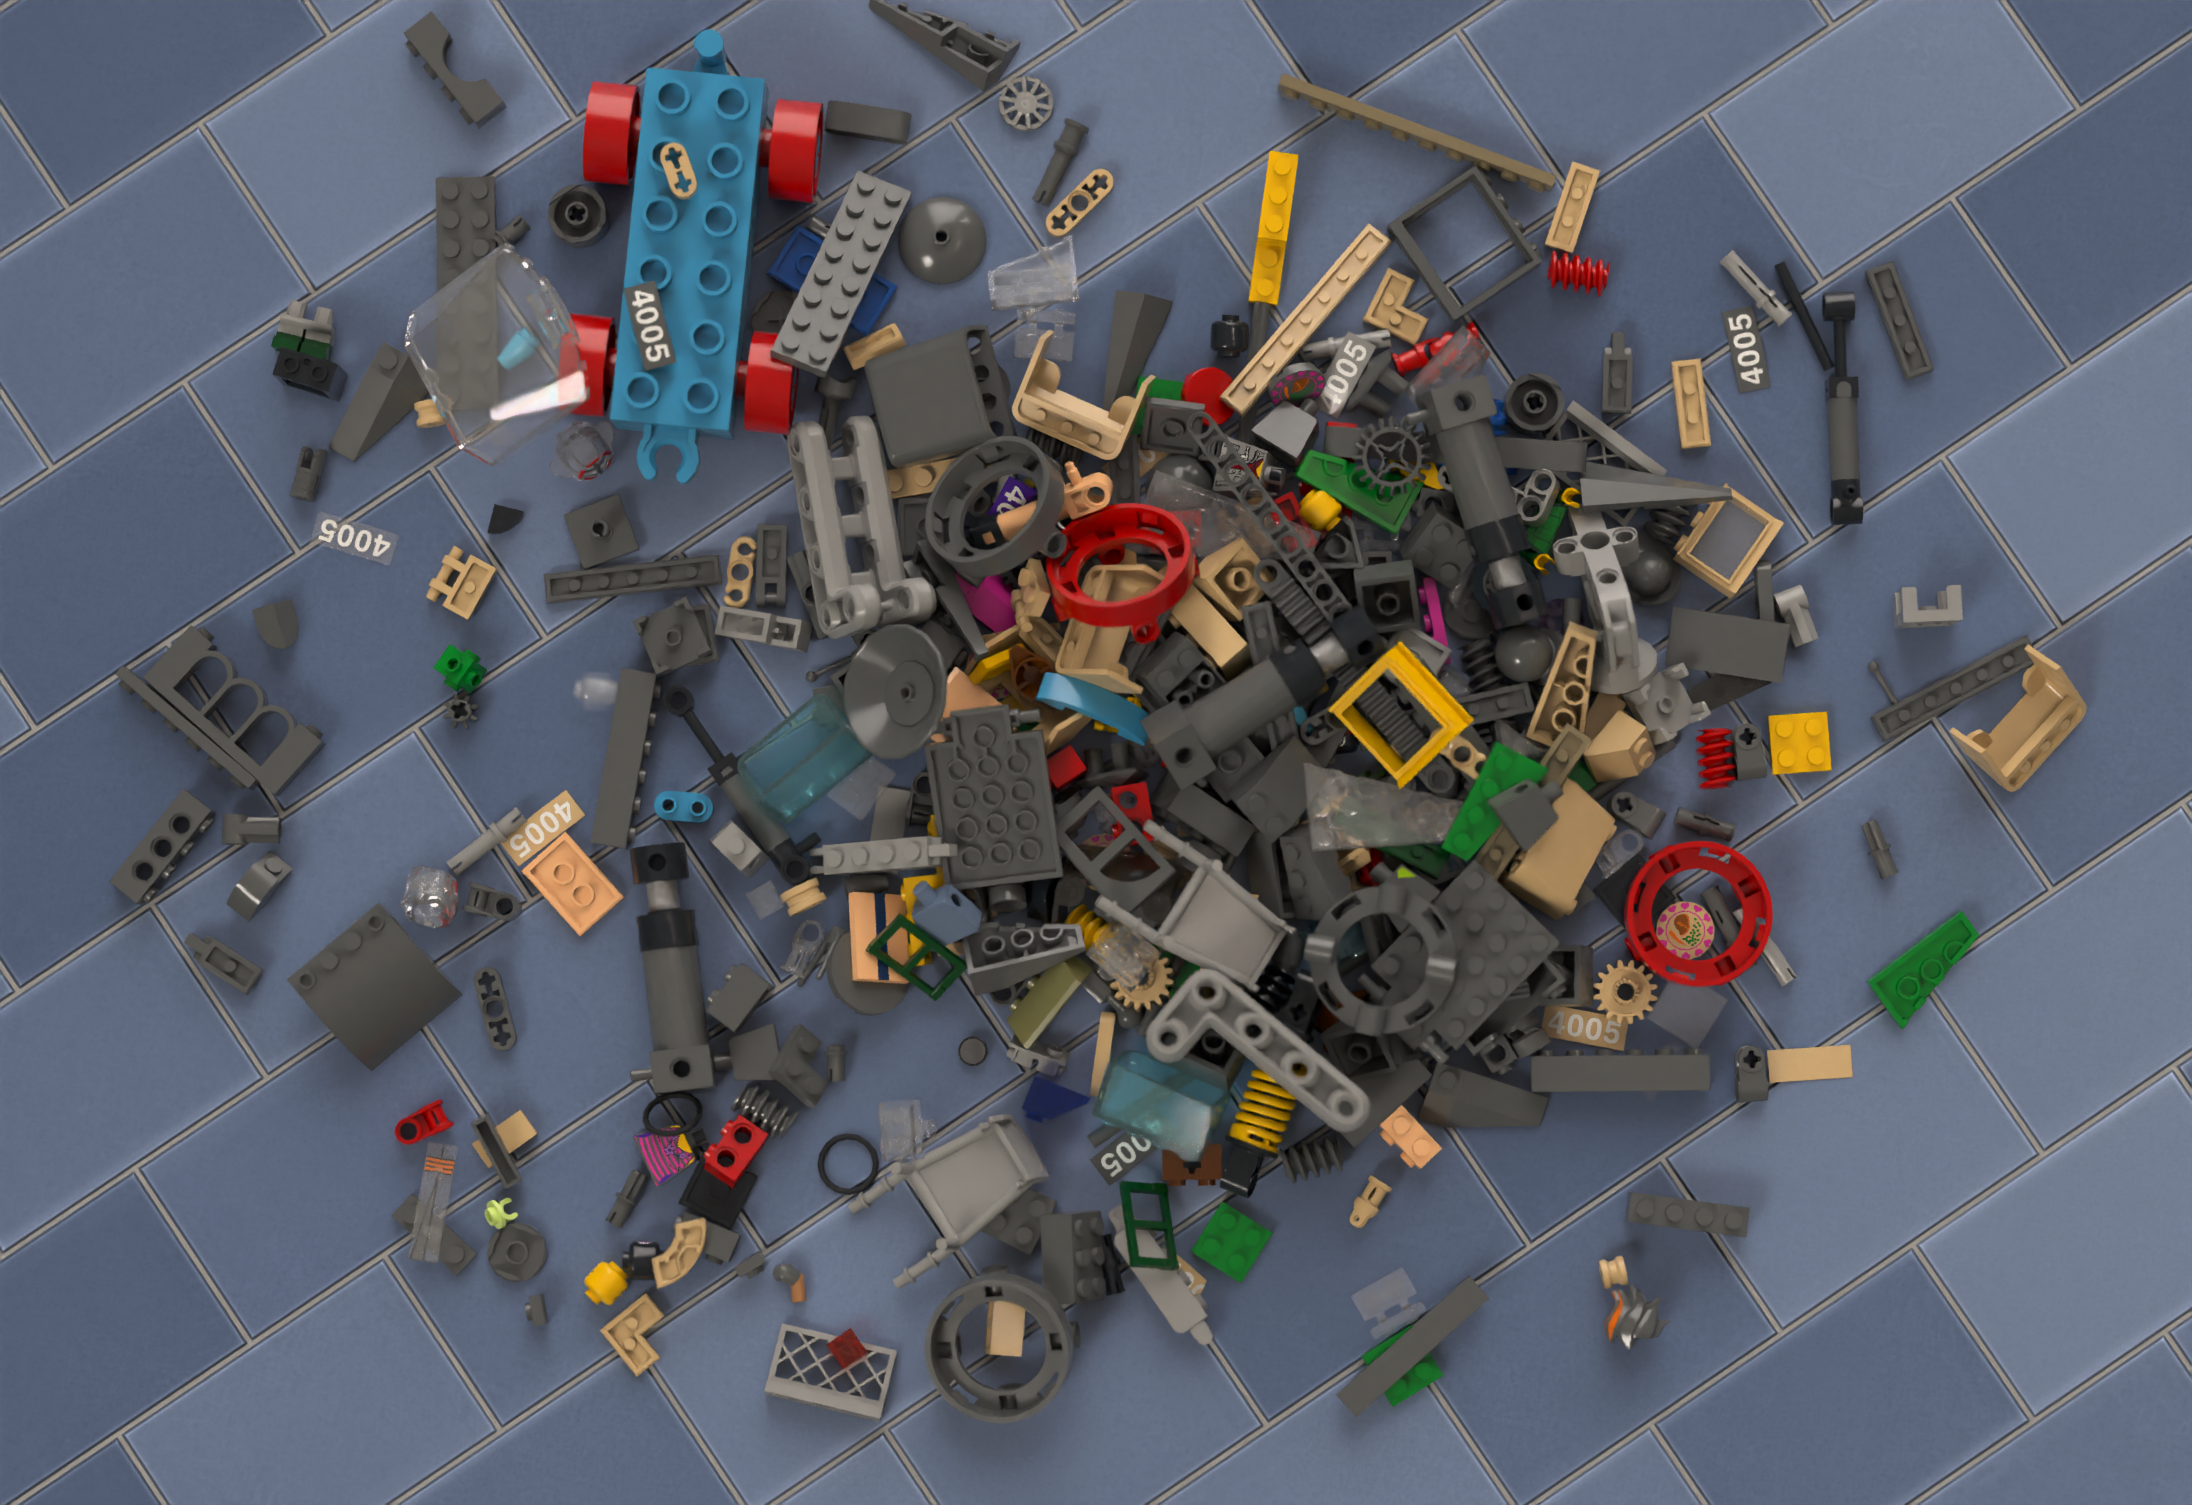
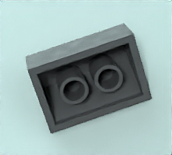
(1269, 876)
(1210, 1059)

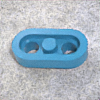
(683, 807)

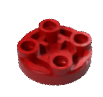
(1206, 387)

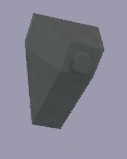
(1009, 954)
(1472, 1100)

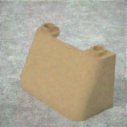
(1561, 859)

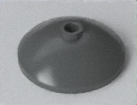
(946, 260)

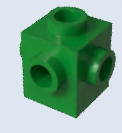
(460, 669)

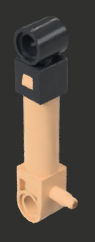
(1078, 501)

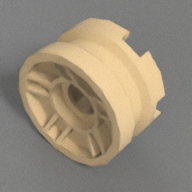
(803, 897)

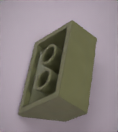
(1046, 999)

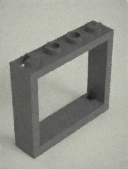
(1498, 208)

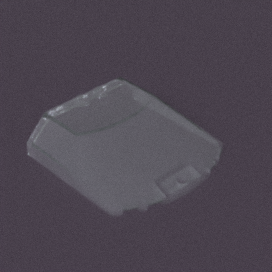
(498, 356)

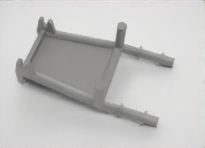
(1212, 920)
(965, 1184)

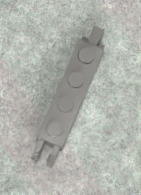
(882, 856)
(1165, 1287)

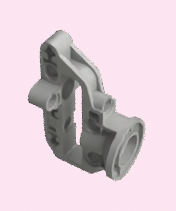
(1596, 555)

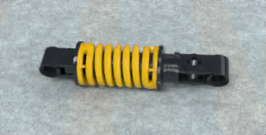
(1269, 1099)

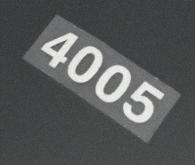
(354, 538)

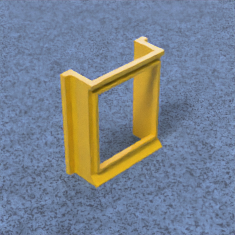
(1430, 695)

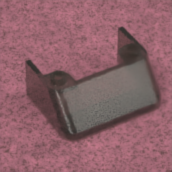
(1126, 867)

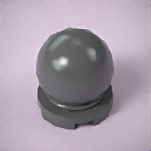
(1527, 653)

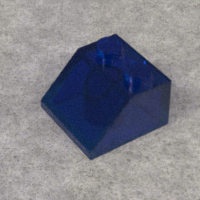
(1051, 1100)

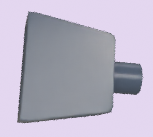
(944, 913)

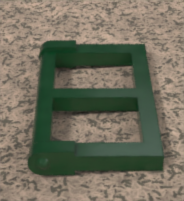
(929, 943)
(1131, 1225)

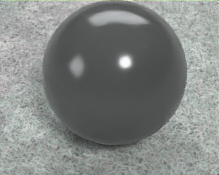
(1185, 468)

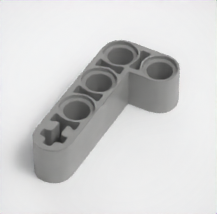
(1527, 498)

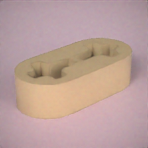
(672, 173)

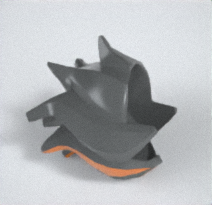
(1633, 1318)

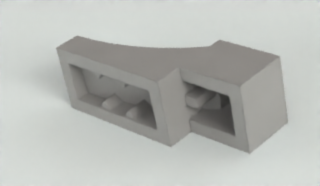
(763, 628)

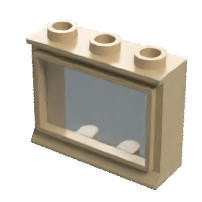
(1727, 542)

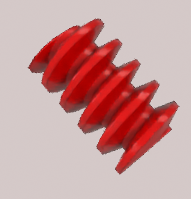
(1578, 273)
(1715, 758)

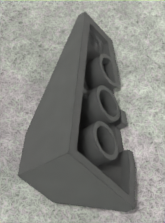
(379, 403)

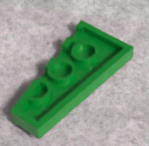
(1343, 483)
(1475, 818)
(1915, 973)

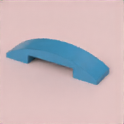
(1094, 702)

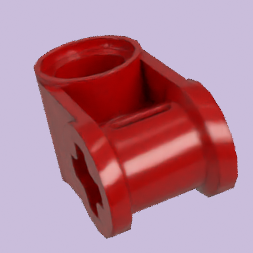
(425, 1123)

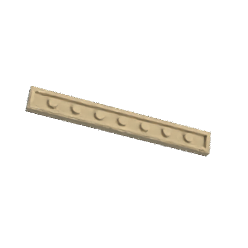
(1305, 320)

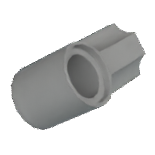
(1793, 609)

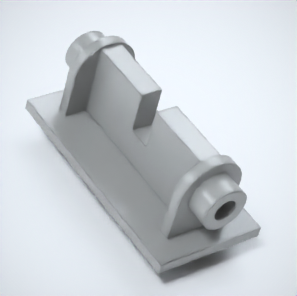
(1051, 1057)

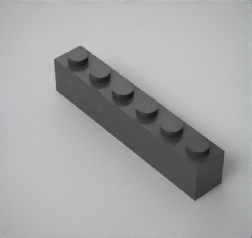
(625, 759)
(1619, 1072)

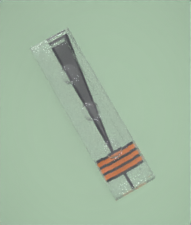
(432, 1202)

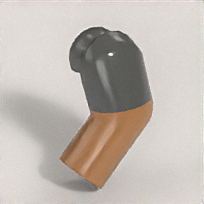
(792, 1278)

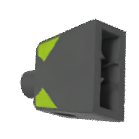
(1404, 878)

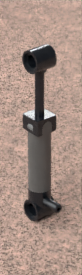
(1842, 396)
(762, 824)

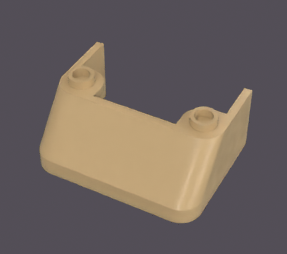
(1070, 418)
(1094, 651)
(2031, 727)

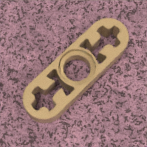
(1078, 191)
(1103, 1050)

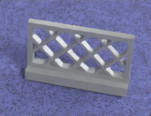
(1608, 438)
(823, 1397)

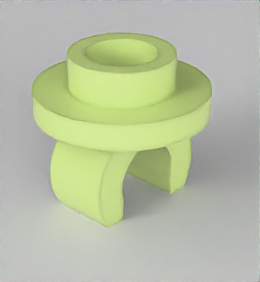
(495, 1213)

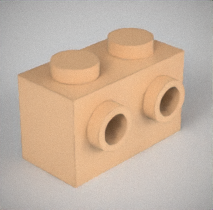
(1410, 1137)

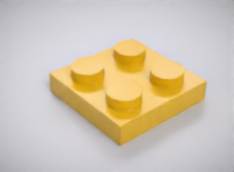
(1799, 743)

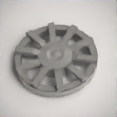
(1026, 103)

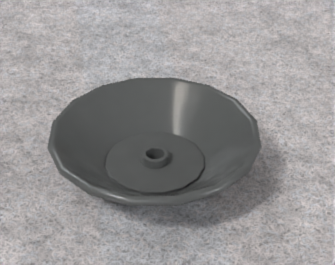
(895, 691)

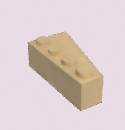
(1210, 633)
(1567, 687)

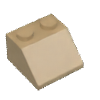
(1229, 579)
(1619, 750)

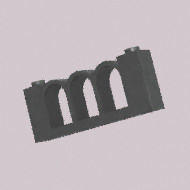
(182, 661)

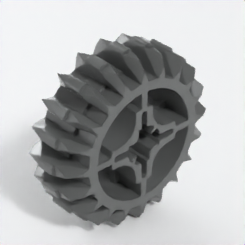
(1407, 434)

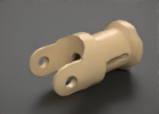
(1367, 1204)

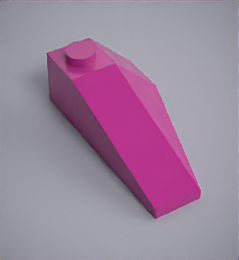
(990, 602)

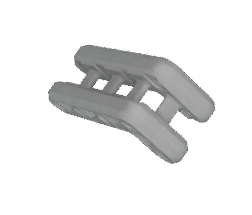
(880, 594)
(1273, 1052)

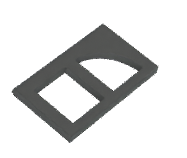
(1127, 894)

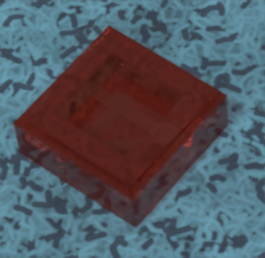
(846, 1349)

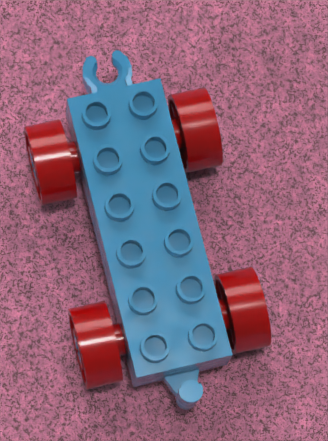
(694, 251)

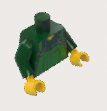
(1543, 536)

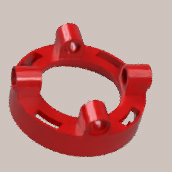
(1105, 534)
(1747, 886)

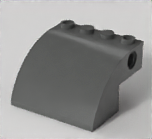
(374, 987)

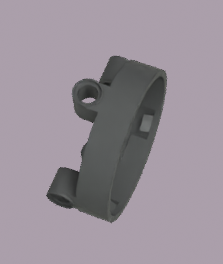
(962, 492)
(1441, 969)
(1013, 1400)

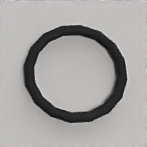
(656, 1101)
(867, 1144)

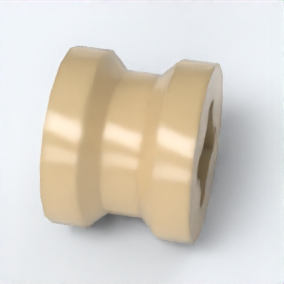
(428, 414)
(1613, 1272)

